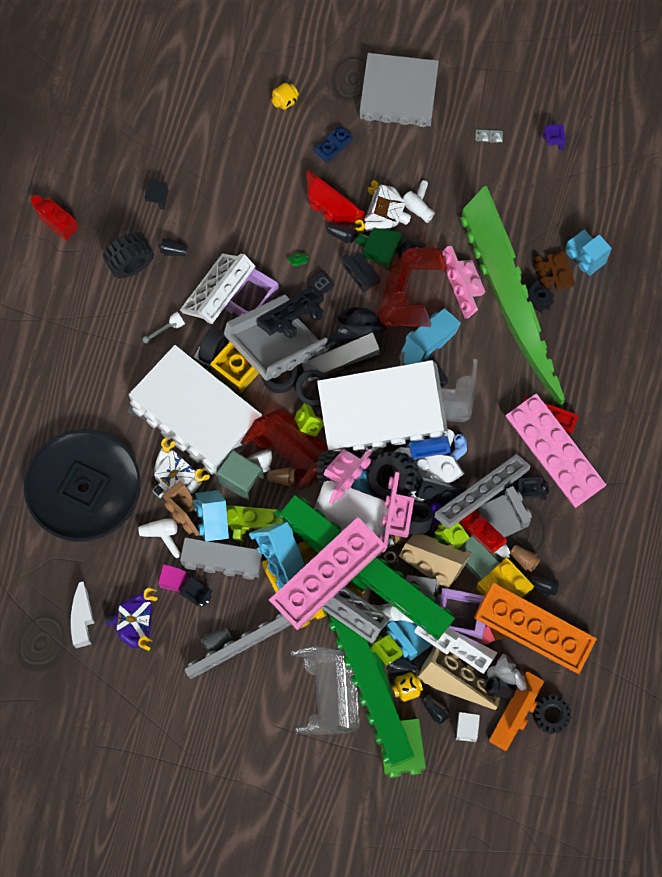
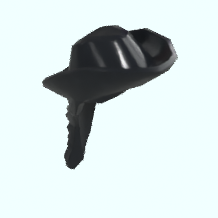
(355, 323)

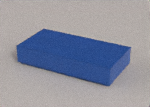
(430, 447)

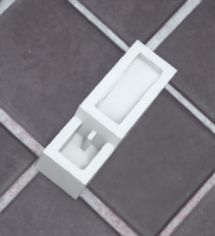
(81, 617)

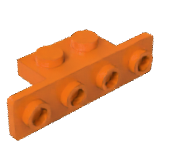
(515, 713)

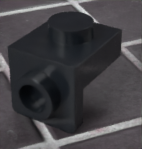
(195, 592)

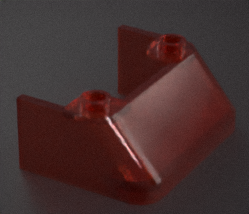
(394, 302)
(283, 435)

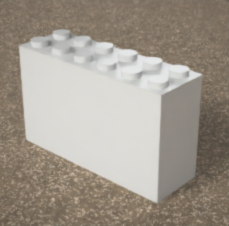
(383, 407)
(193, 409)

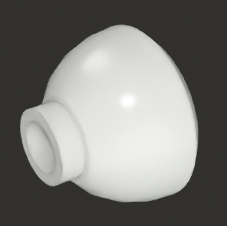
(262, 459)

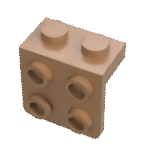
(180, 504)

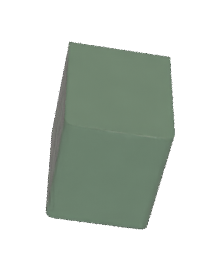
(239, 474)

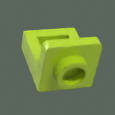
(307, 421)
(455, 535)

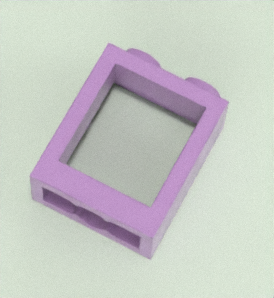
(260, 280)
(465, 597)

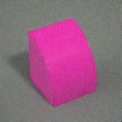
(172, 578)

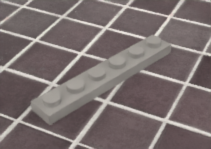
(482, 491)
(233, 648)

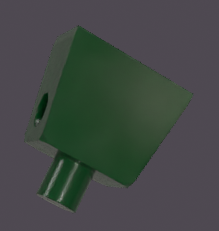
(380, 246)

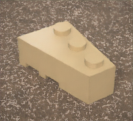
(434, 559)

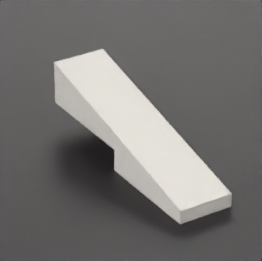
(344, 355)
(463, 647)

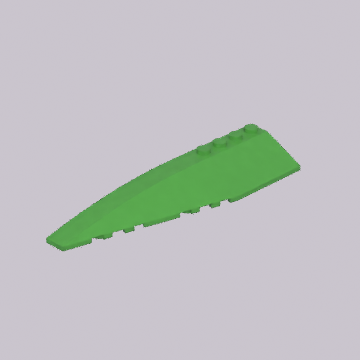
(498, 265)

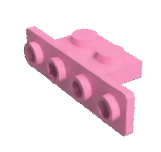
(464, 281)
(344, 470)
(398, 514)

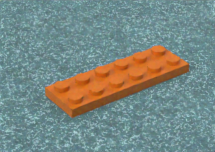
(535, 628)

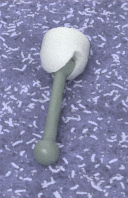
(174, 321)

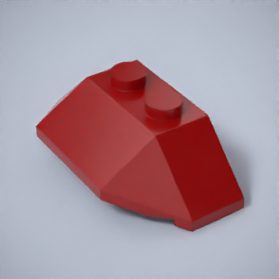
(330, 202)

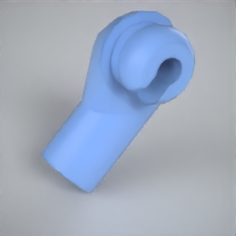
(460, 447)

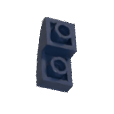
(335, 143)

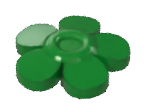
(298, 259)

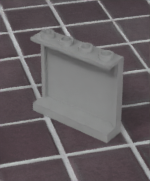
(398, 89)
(276, 352)

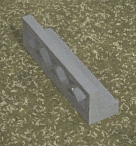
(358, 620)

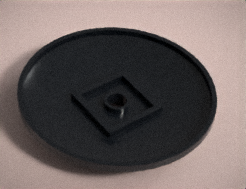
(76, 459)

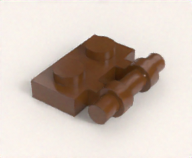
(559, 269)

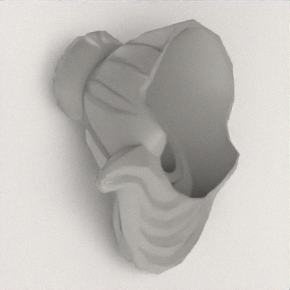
(507, 672)

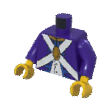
(134, 620)

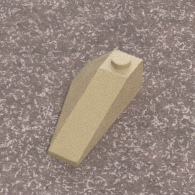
(451, 676)

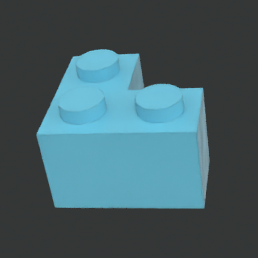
(588, 252)
(213, 515)

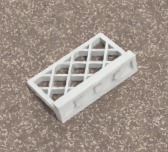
(226, 286)

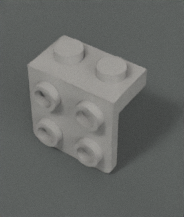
(506, 512)

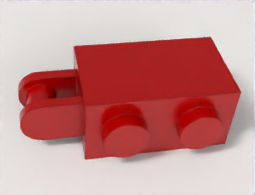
(54, 217)

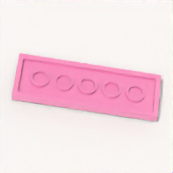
(555, 450)
(327, 573)

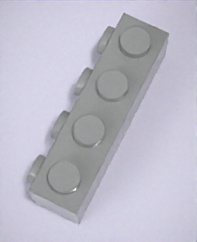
(221, 558)

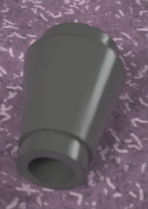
(215, 640)

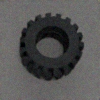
(128, 255)
(379, 470)

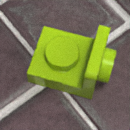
(386, 649)

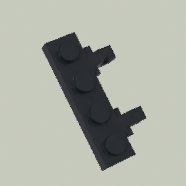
(281, 318)

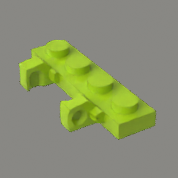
(248, 517)

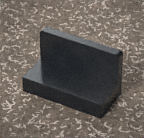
(360, 271)

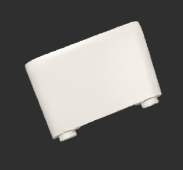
(351, 506)

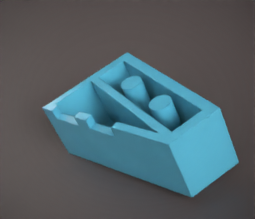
(427, 339)

